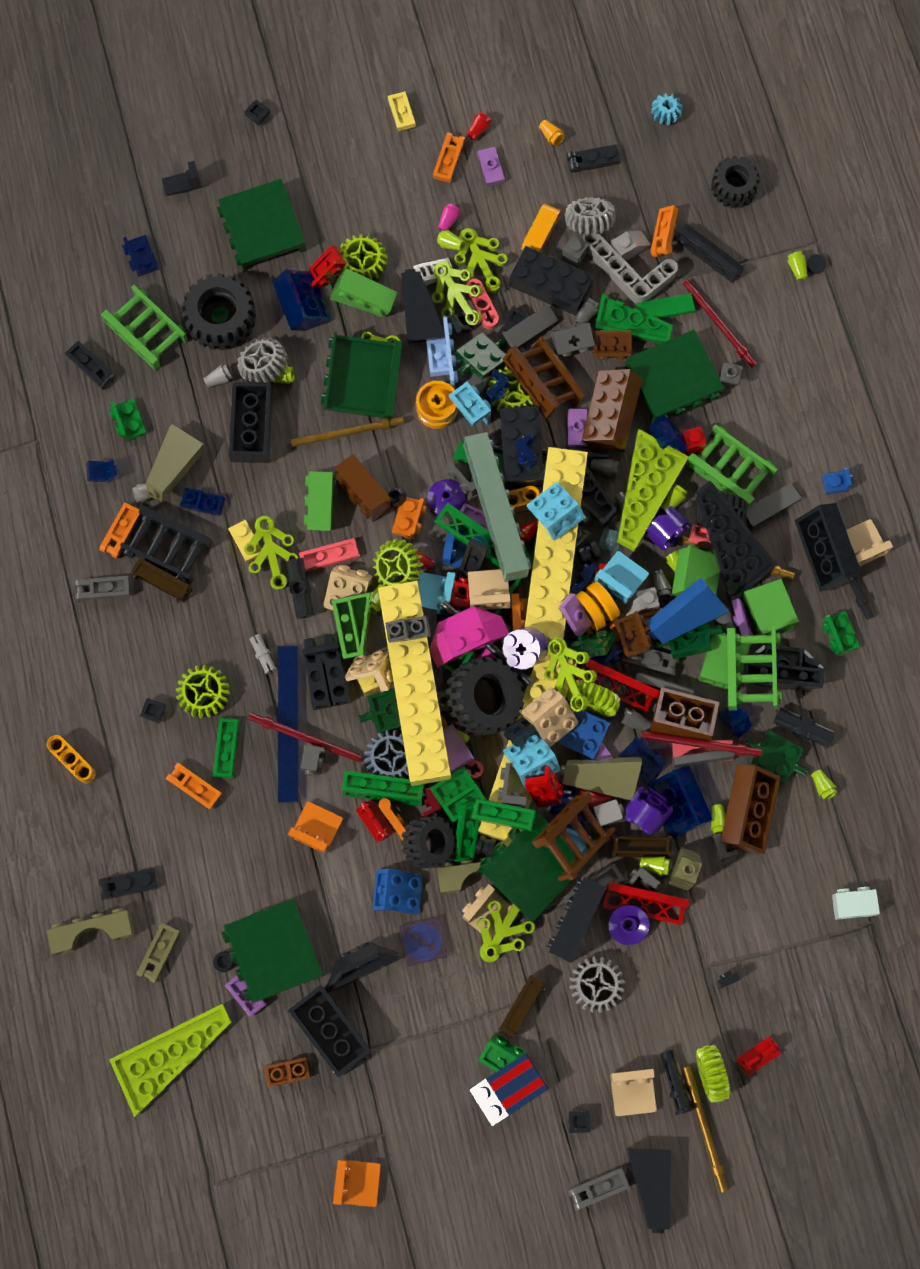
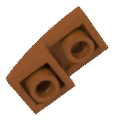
(286, 1072)

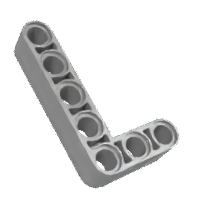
(625, 271)

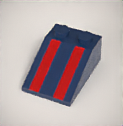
(509, 1089)

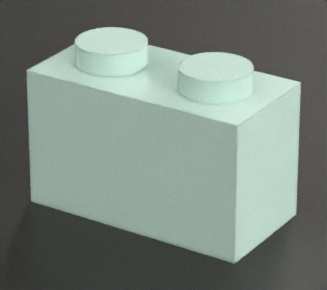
(855, 904)

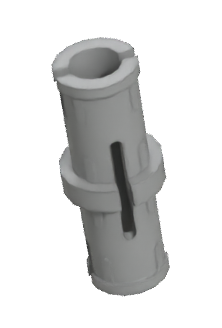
(262, 654)

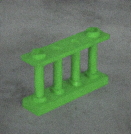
(139, 345)
(729, 485)
(736, 679)

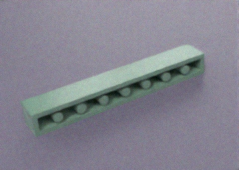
(496, 507)

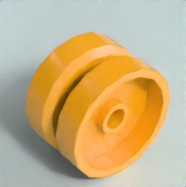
(435, 406)
(598, 605)

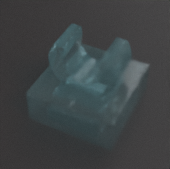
(609, 540)

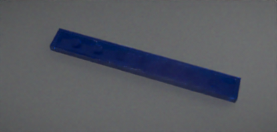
(289, 717)

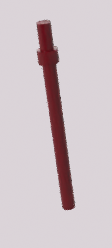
(741, 349)
(268, 723)
(740, 749)

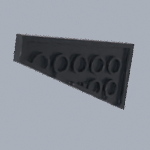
(736, 549)

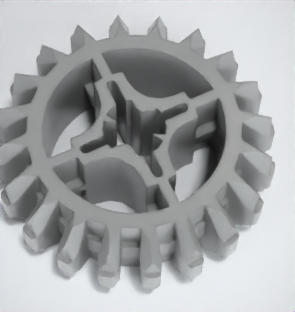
(590, 215)
(262, 361)
(593, 1002)

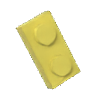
(401, 111)
(242, 535)

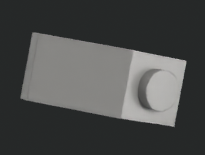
(630, 244)
(641, 601)

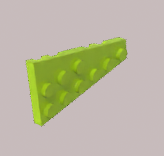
(648, 484)
(157, 1062)

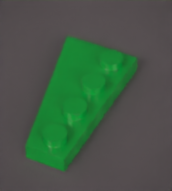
(617, 316)

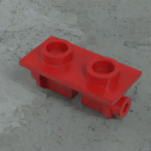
(374, 820)
(758, 1056)

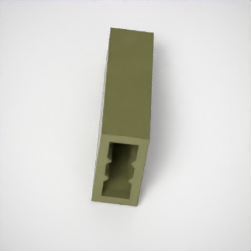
(173, 462)
(606, 775)
(685, 869)

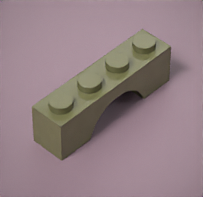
(452, 877)
(65, 938)

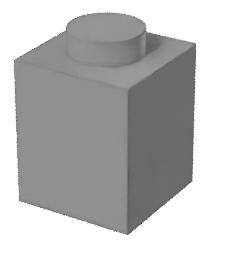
(608, 813)

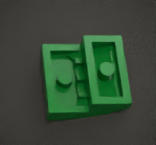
(456, 791)

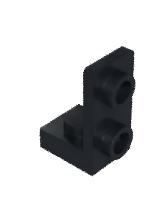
(182, 182)

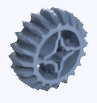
(382, 757)

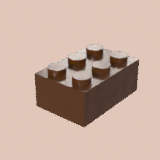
(362, 488)
(684, 715)

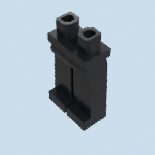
(325, 657)

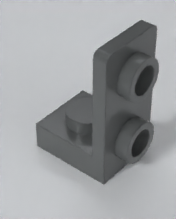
(465, 486)
(514, 799)

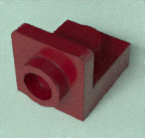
(430, 800)

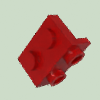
(327, 267)
(545, 789)

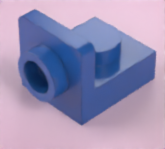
(837, 482)

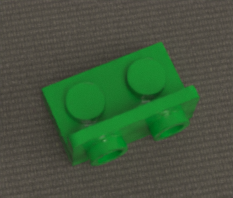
(128, 420)
(840, 633)
(499, 1053)

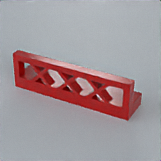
(623, 680)
(651, 897)

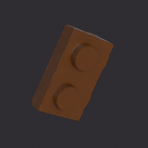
(612, 344)
(632, 635)

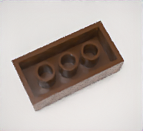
(612, 409)
(750, 809)

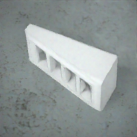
(425, 267)

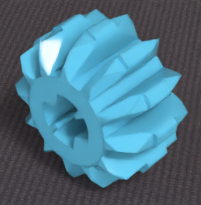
(666, 109)

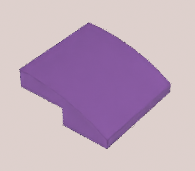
(457, 750)

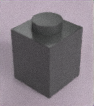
(574, 251)

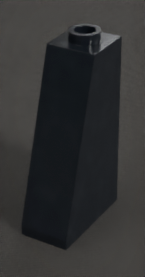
(420, 314)
(652, 1180)

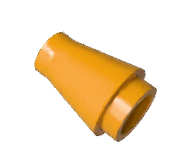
(552, 133)

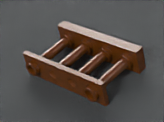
(533, 384)
(558, 827)

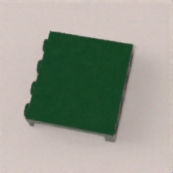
(261, 223)
(676, 375)
(361, 376)
(526, 873)
(271, 951)

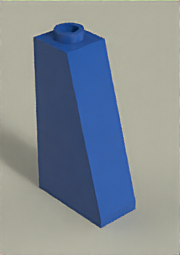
(686, 612)

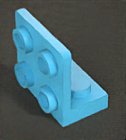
(470, 404)
(556, 510)
(621, 577)
(435, 590)
(531, 758)

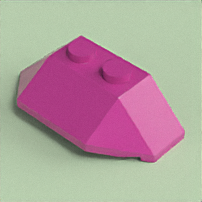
(465, 634)

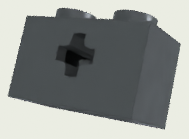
(562, 336)

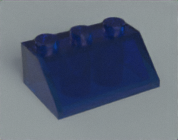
(300, 300)
(686, 799)

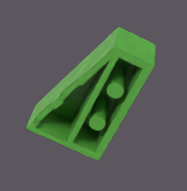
(363, 293)
(319, 500)
(352, 623)

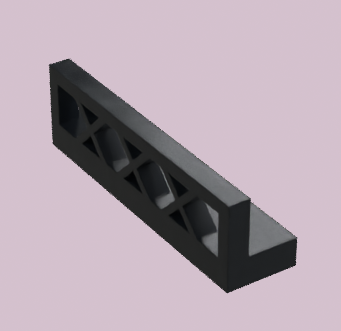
(708, 252)

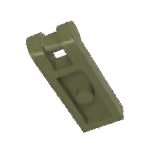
(158, 952)

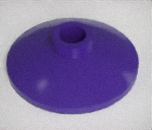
(437, 501)
(628, 934)

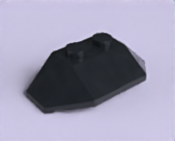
(794, 669)
(360, 964)

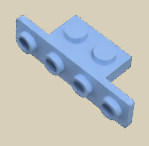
(440, 357)

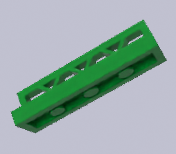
(468, 525)
(381, 787)

